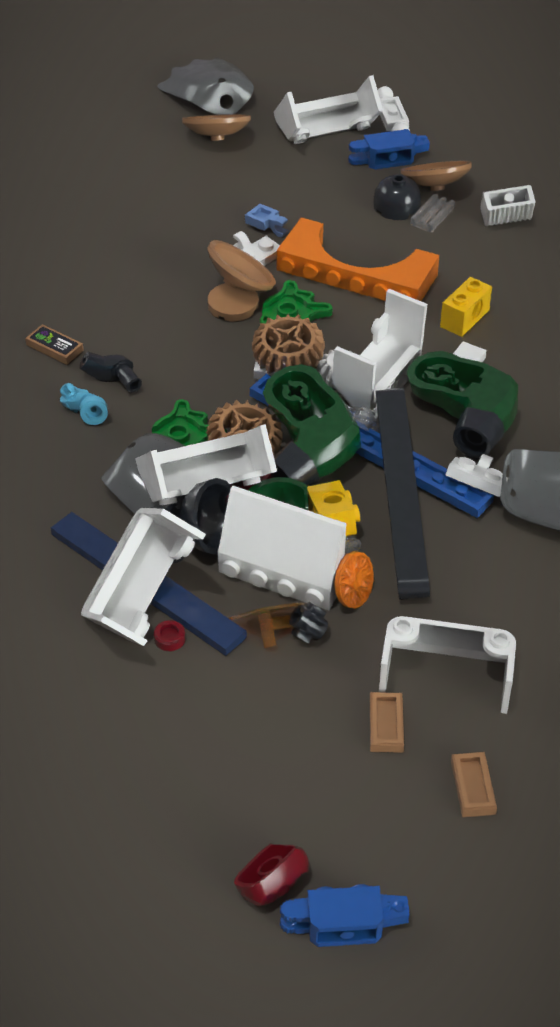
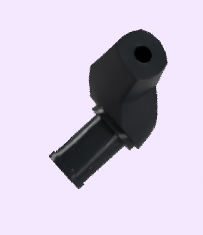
(111, 369)

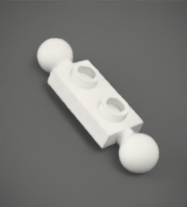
(393, 113)

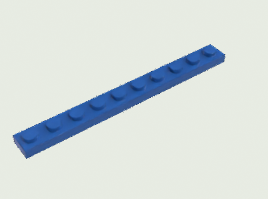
(428, 474)

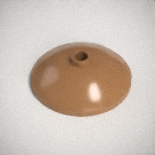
(216, 125)
(437, 173)
(239, 267)

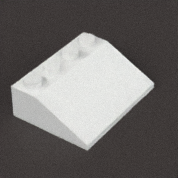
(281, 547)

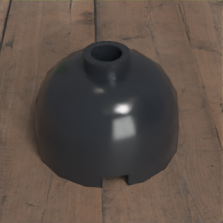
(397, 197)

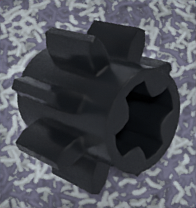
(308, 622)

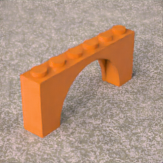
(305, 257)

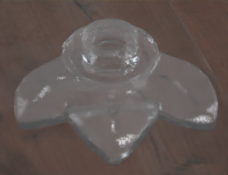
(364, 418)

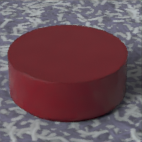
(169, 635)

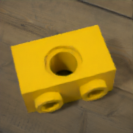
(465, 306)
(334, 502)

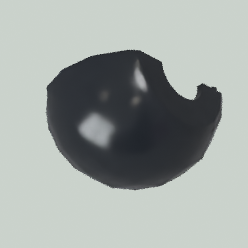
(206, 511)

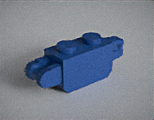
(387, 149)
(343, 915)

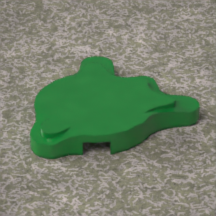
(294, 302)
(183, 424)

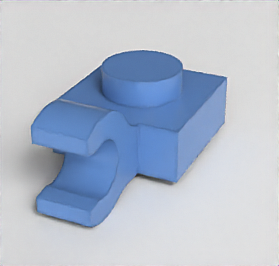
(266, 217)

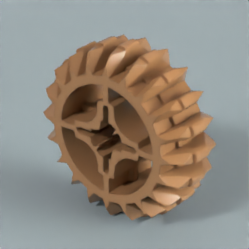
(292, 342)
(243, 418)

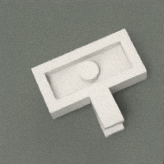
(262, 250)
(477, 475)

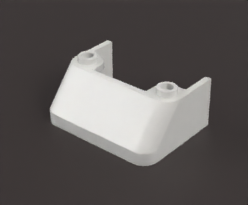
(329, 114)
(385, 361)
(229, 458)
(137, 571)
(451, 640)

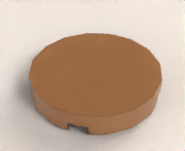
(232, 303)

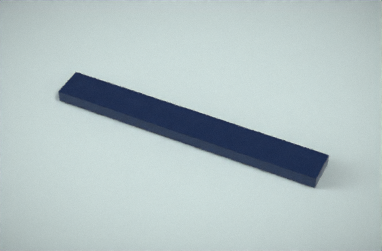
(170, 597)

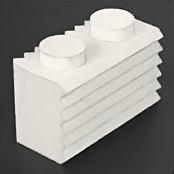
(507, 205)

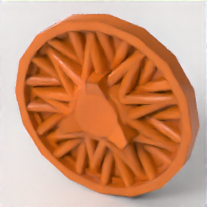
(354, 579)

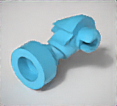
(91, 407)

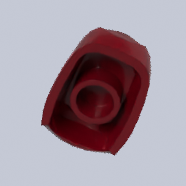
(271, 873)

